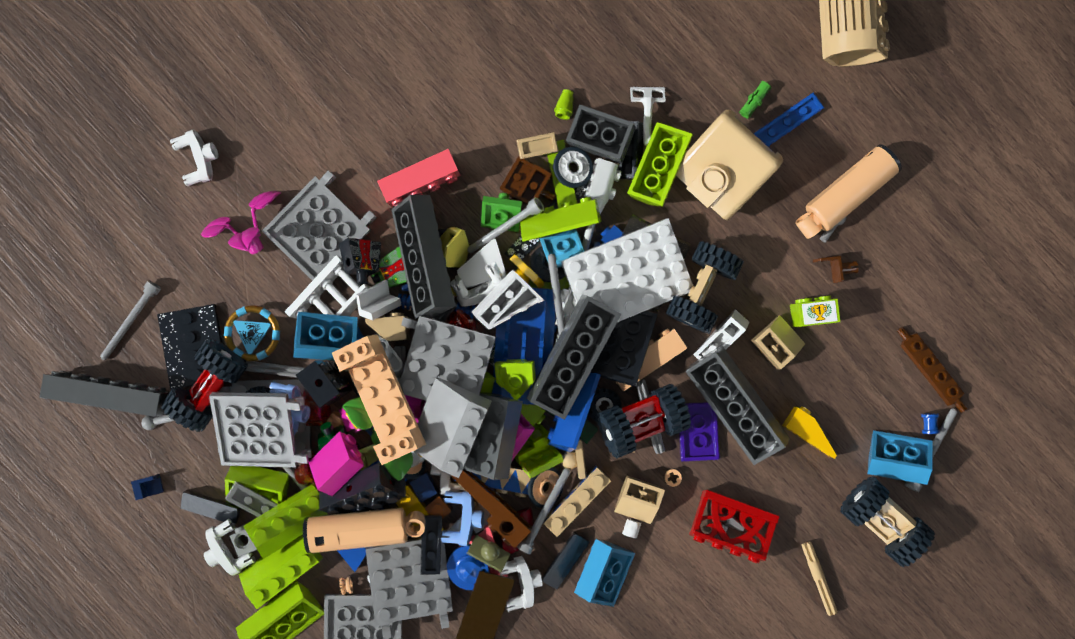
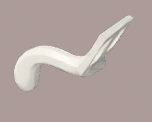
(648, 102)

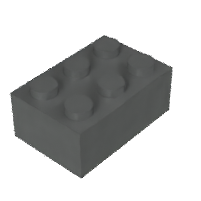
(601, 134)

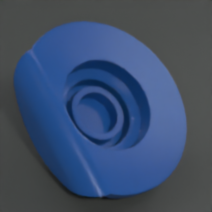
(464, 568)

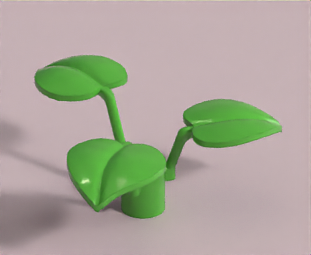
(360, 418)

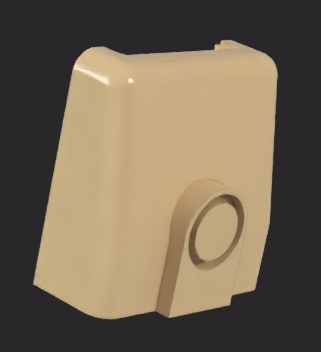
(727, 165)

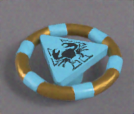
(252, 332)

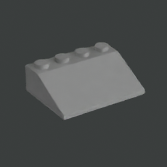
(450, 425)

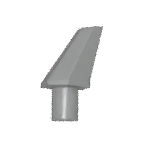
(732, 522)

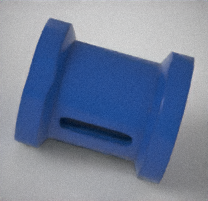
(930, 423)

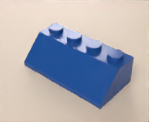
(567, 432)

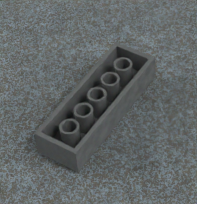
(423, 256)
(573, 356)
(103, 393)
(738, 405)

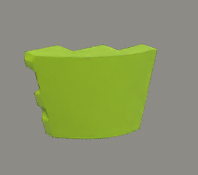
(536, 454)

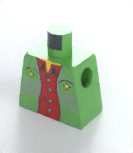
(391, 269)

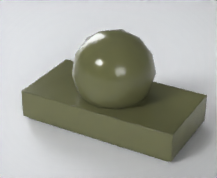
(488, 553)

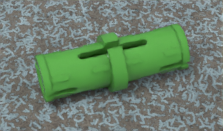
(755, 99)

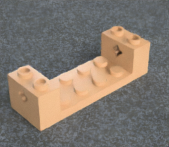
(381, 397)

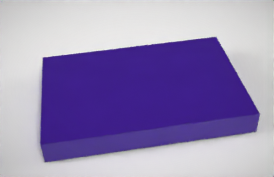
(702, 438)

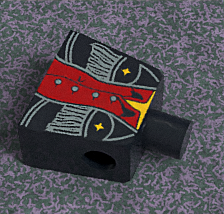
(360, 258)

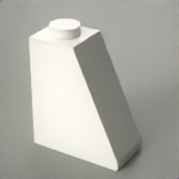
(474, 272)

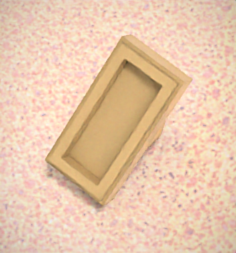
(537, 145)
(575, 459)

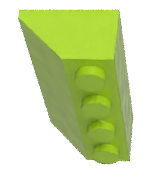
(659, 165)
(560, 219)
(284, 521)
(277, 571)
(283, 616)

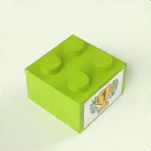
(821, 311)

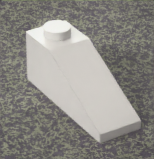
(725, 334)

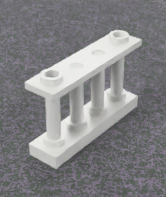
(324, 282)

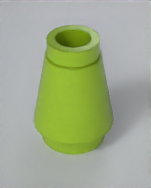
(564, 106)

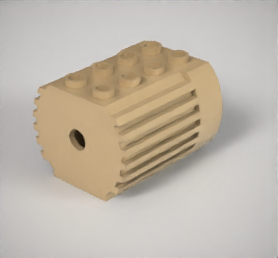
(853, 31)

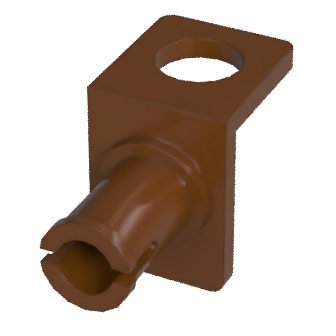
(839, 268)

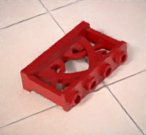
(758, 517)

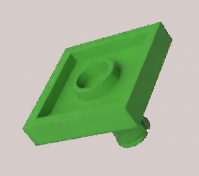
(499, 210)

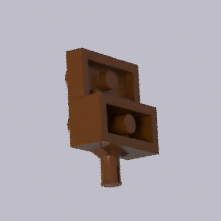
(526, 182)

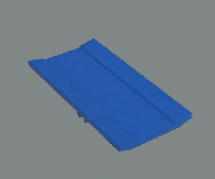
(527, 337)

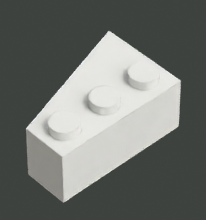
(506, 300)

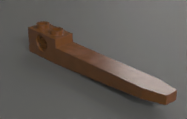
(498, 508)

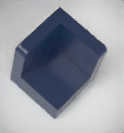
(147, 486)
(424, 487)

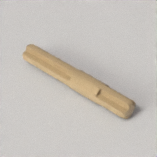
(819, 578)

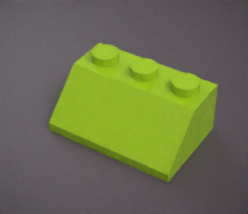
(263, 481)

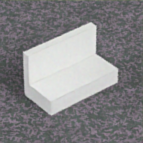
(376, 301)

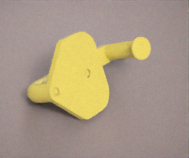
(454, 249)

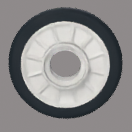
(565, 175)

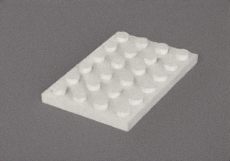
(631, 271)

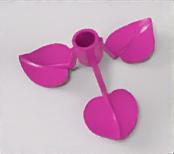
(248, 239)

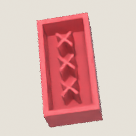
(419, 178)

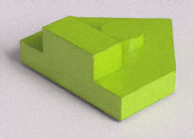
(515, 376)

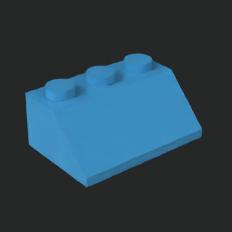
(322, 334)
(900, 457)
(604, 573)

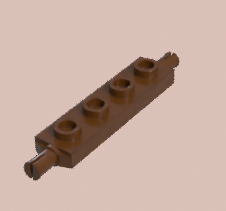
(932, 369)

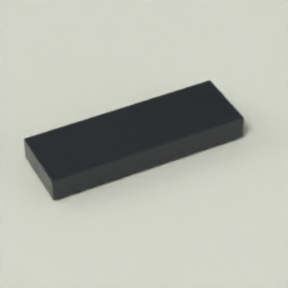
(431, 545)

